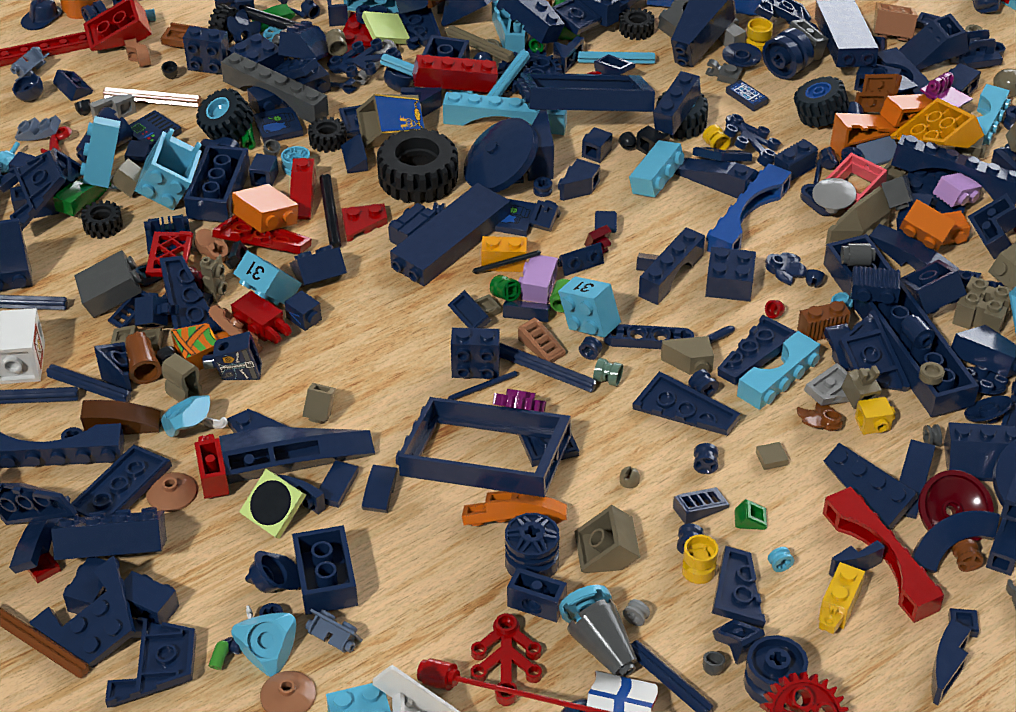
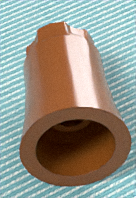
(142, 360)

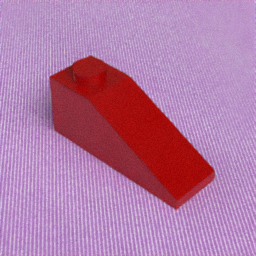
(303, 186)

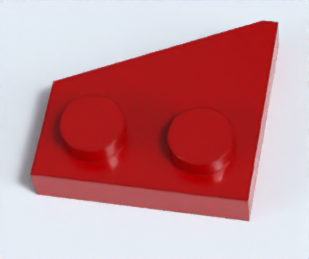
(363, 219)

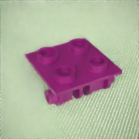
(942, 89)

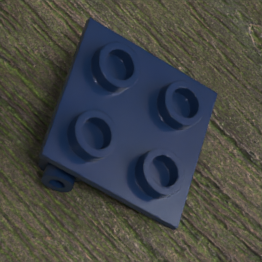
(180, 223)

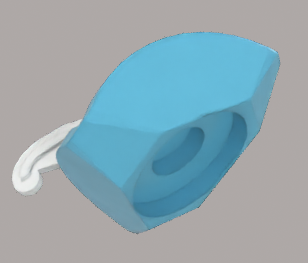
(189, 414)
(266, 639)

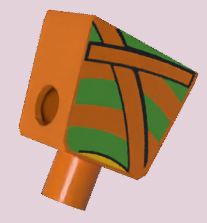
(195, 342)

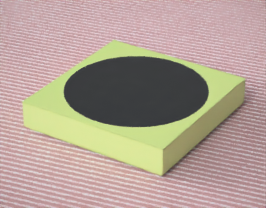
(272, 503)

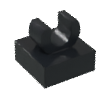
(236, 254)

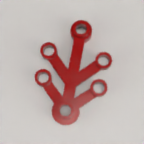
(506, 655)

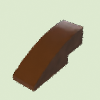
(132, 416)

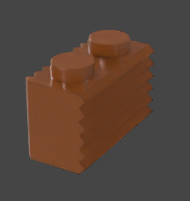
(816, 318)

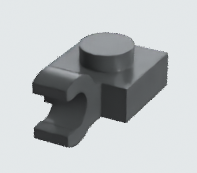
(727, 73)

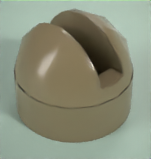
(633, 480)

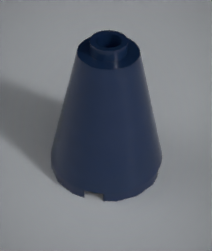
(124, 134)

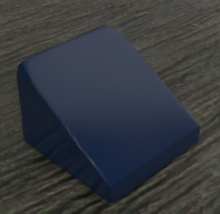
(606, 218)
(645, 260)

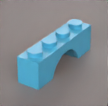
(992, 106)
(763, 385)

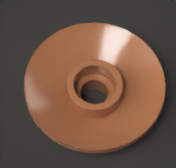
(172, 492)
(297, 699)

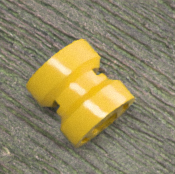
(716, 138)

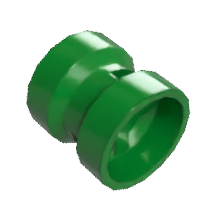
(505, 288)

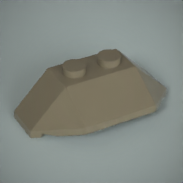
(861, 217)

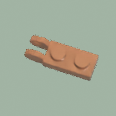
(230, 324)

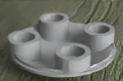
(834, 194)

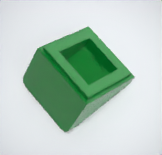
(750, 516)

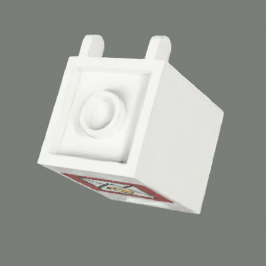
(21, 346)

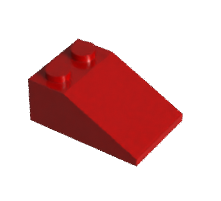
(116, 24)

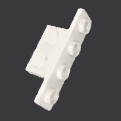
(409, 694)

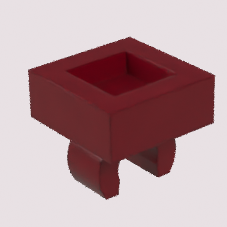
(599, 235)

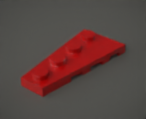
(279, 239)

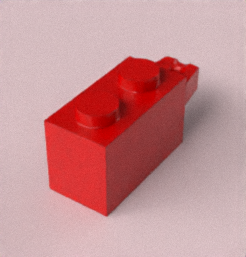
(211, 466)

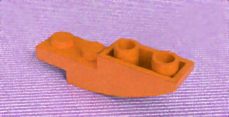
(503, 506)

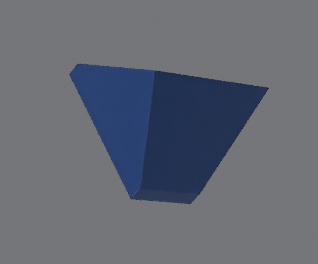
(114, 364)

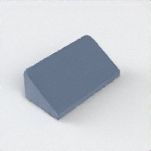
(879, 150)

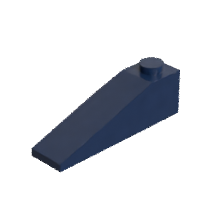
(722, 176)
(30, 503)

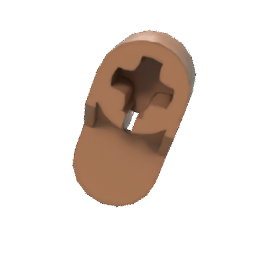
(137, 52)
(209, 245)

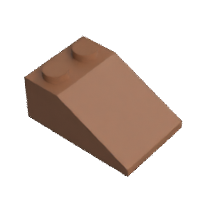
(894, 21)

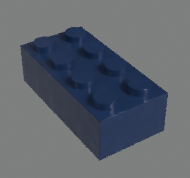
(216, 177)
(109, 534)

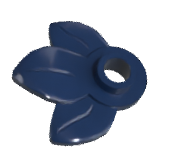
(242, 26)
(785, 266)

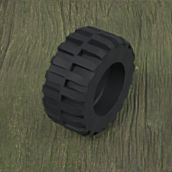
(417, 165)

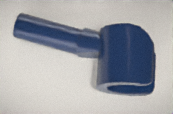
(412, 42)
(346, 86)

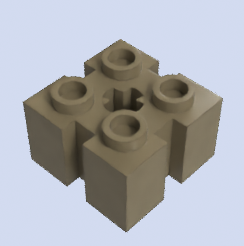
(983, 306)

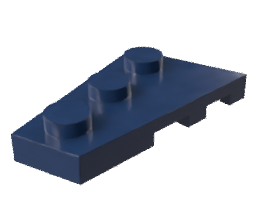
(420, 23)
(736, 589)

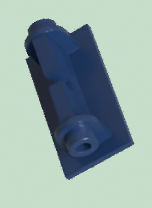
(581, 259)

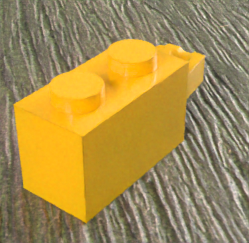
(840, 597)

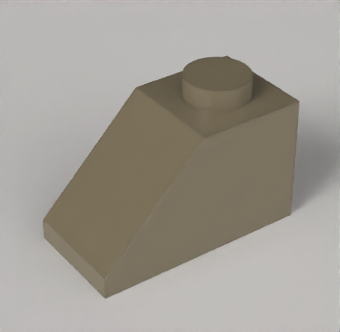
(688, 354)

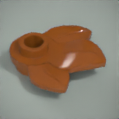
(821, 417)

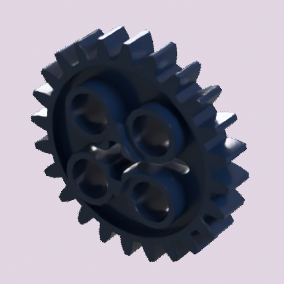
(536, 64)

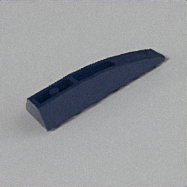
(289, 449)

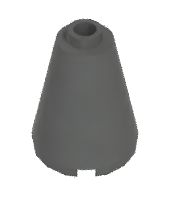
(605, 637)

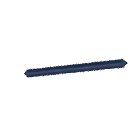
(483, 385)

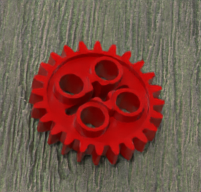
(814, 695)

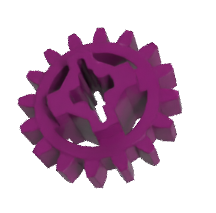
(519, 400)

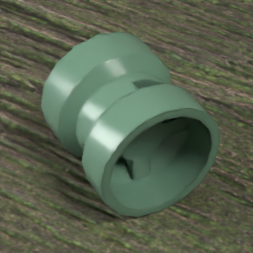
(608, 372)

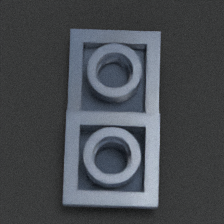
(36, 130)

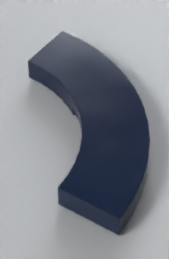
(950, 531)

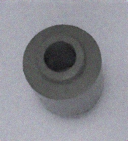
(857, 254)

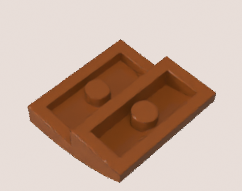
(876, 89)

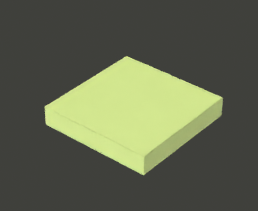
(385, 26)

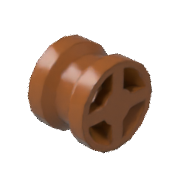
(967, 555)

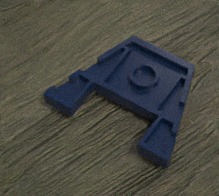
(786, 9)
(39, 182)
(924, 182)
(99, 626)
(164, 661)

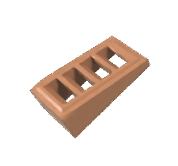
(534, 328)

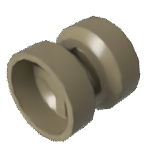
(336, 42)

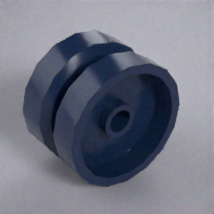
(788, 53)
(770, 660)

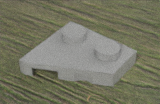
(827, 386)

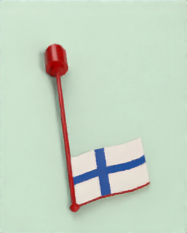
(607, 693)

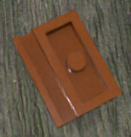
(174, 35)

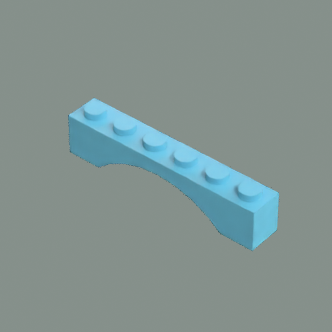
(464, 108)

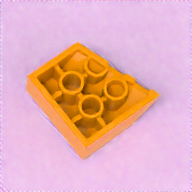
(942, 125)

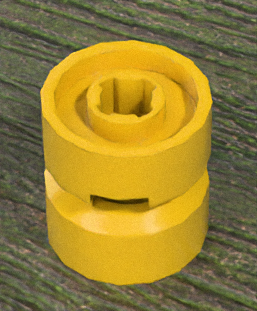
(759, 32)
(700, 559)

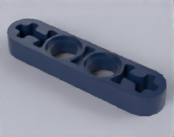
(647, 333)

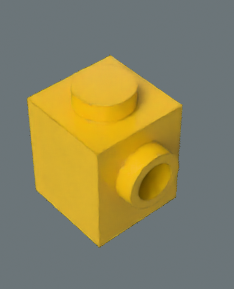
(874, 415)

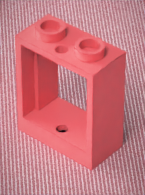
(858, 166)

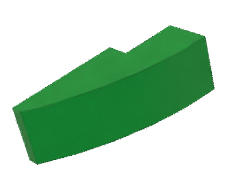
(77, 196)

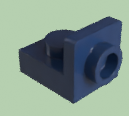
(544, 215)

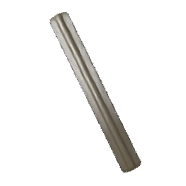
(481, 44)

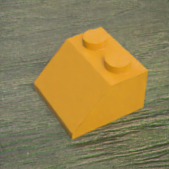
(502, 248)

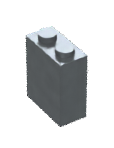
(108, 283)

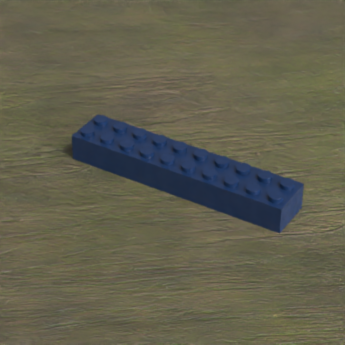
(958, 386)

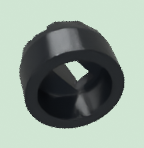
(169, 69)
(83, 107)
(627, 140)

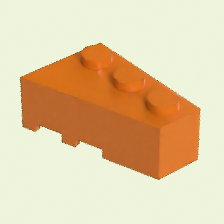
(857, 129)

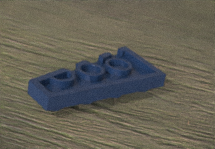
(183, 291)
(757, 349)
(683, 404)
(879, 490)

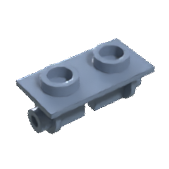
(35, 59)
(324, 624)

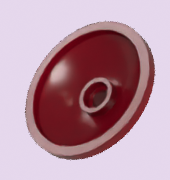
(954, 491)

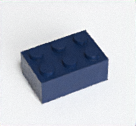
(325, 569)

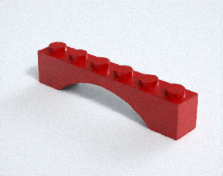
(851, 515)

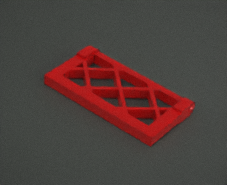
(172, 238)

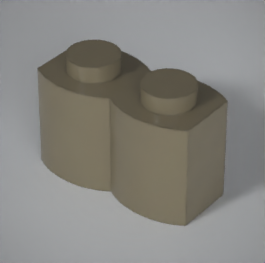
(181, 378)

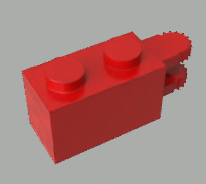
(260, 317)

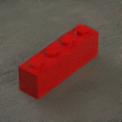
(454, 73)

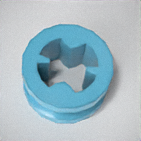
(780, 559)

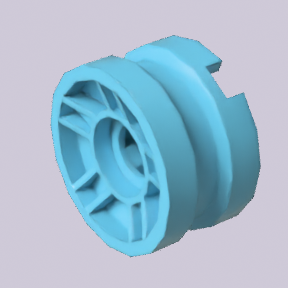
(290, 153)

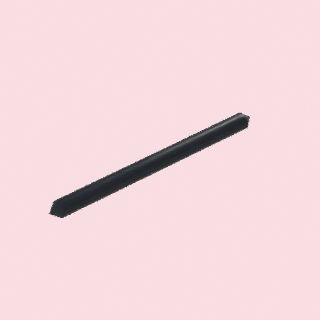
(506, 261)

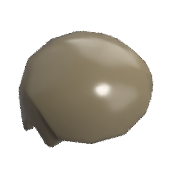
(1007, 80)

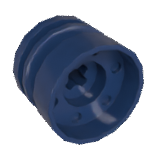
(532, 544)

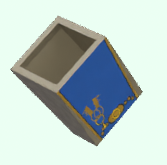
(388, 115)

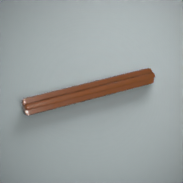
(43, 644)

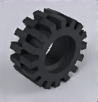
(219, 18)
(636, 24)
(327, 134)
(111, 221)

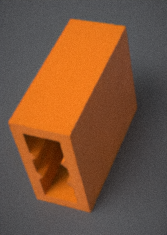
(264, 208)

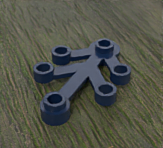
(364, 60)
(754, 136)

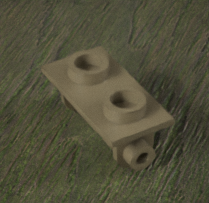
(214, 277)

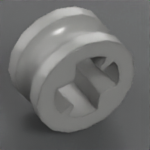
(636, 612)

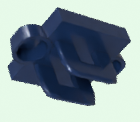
(982, 51)

